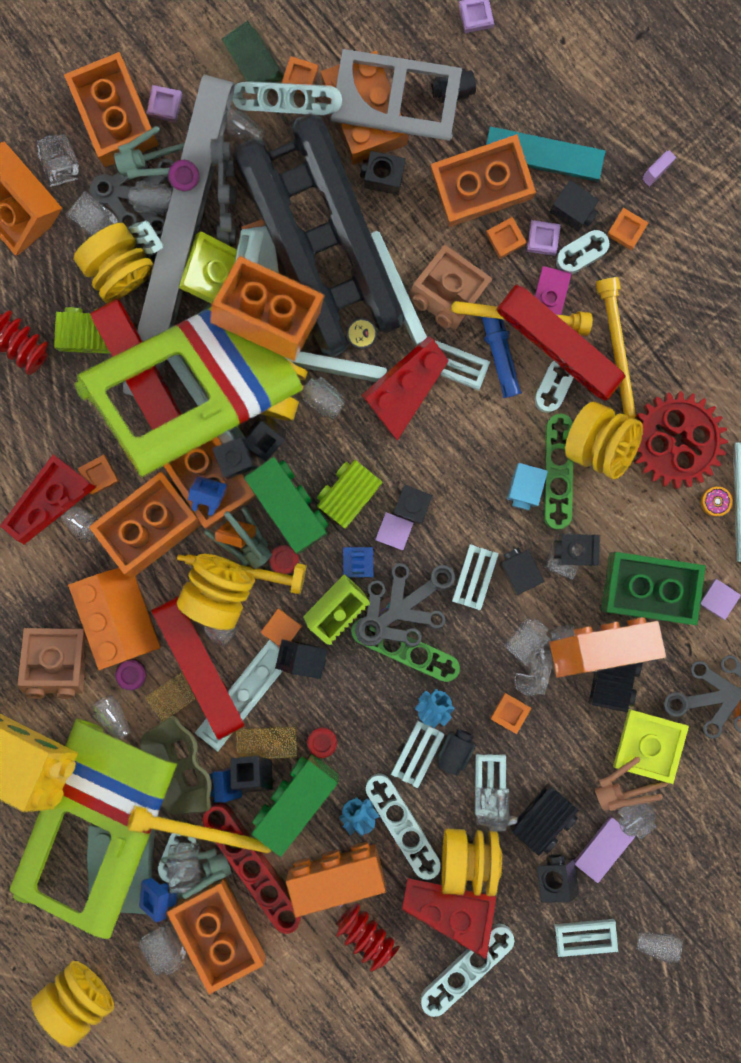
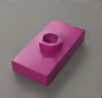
(552, 288)

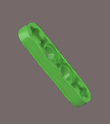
(562, 472)
(403, 656)

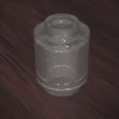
(150, 197)
(323, 397)

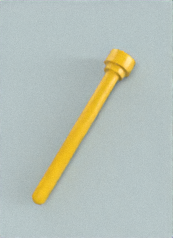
(608, 290)
(580, 322)
(142, 820)

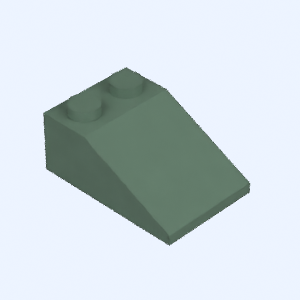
(97, 846)

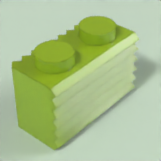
(77, 333)
(349, 493)
(336, 609)

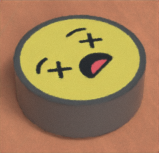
(362, 334)

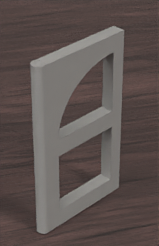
(357, 112)

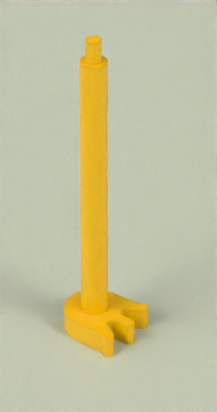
(295, 581)

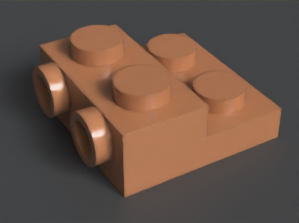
(445, 281)
(52, 662)

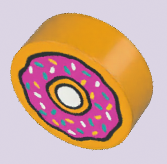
(716, 501)

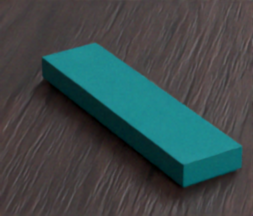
(555, 155)

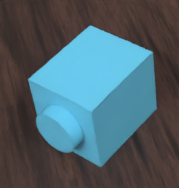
(526, 486)

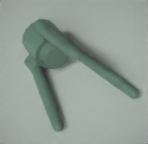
(131, 161)
(254, 551)
(215, 869)

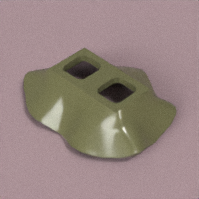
(179, 796)

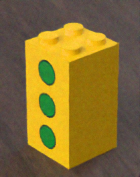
(32, 767)

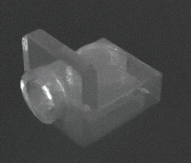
(538, 676)
(494, 808)
(183, 866)

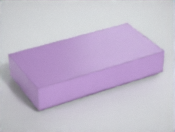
(603, 850)

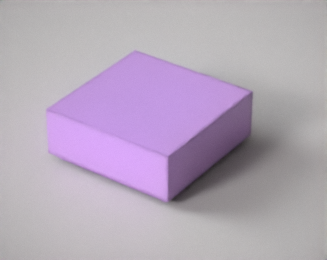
(476, 15)
(164, 103)
(659, 168)
(543, 237)
(394, 531)
(719, 599)

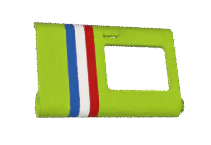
(231, 369)
(101, 790)

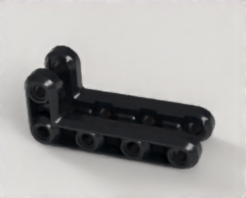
(344, 228)

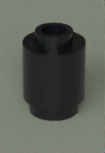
(466, 87)
(456, 752)

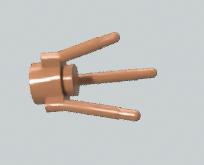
(613, 797)

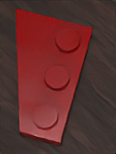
(405, 386)
(46, 499)
(459, 917)

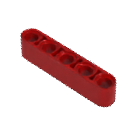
(560, 342)
(148, 386)
(198, 669)
(254, 881)

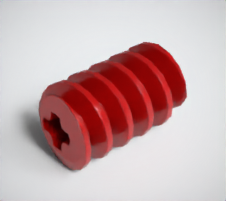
(20, 346)
(366, 938)

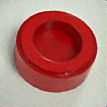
(283, 559)
(322, 742)

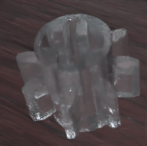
(637, 820)

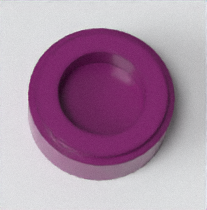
(183, 175)
(131, 674)

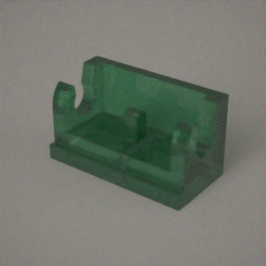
(252, 55)

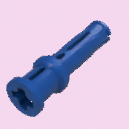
(497, 338)

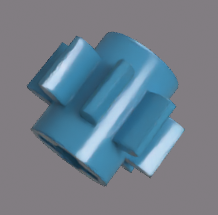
(434, 708)
(358, 816)

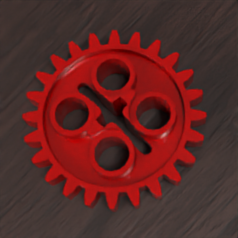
(691, 416)

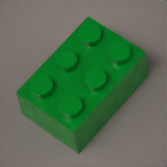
(287, 504)
(653, 588)
(294, 803)

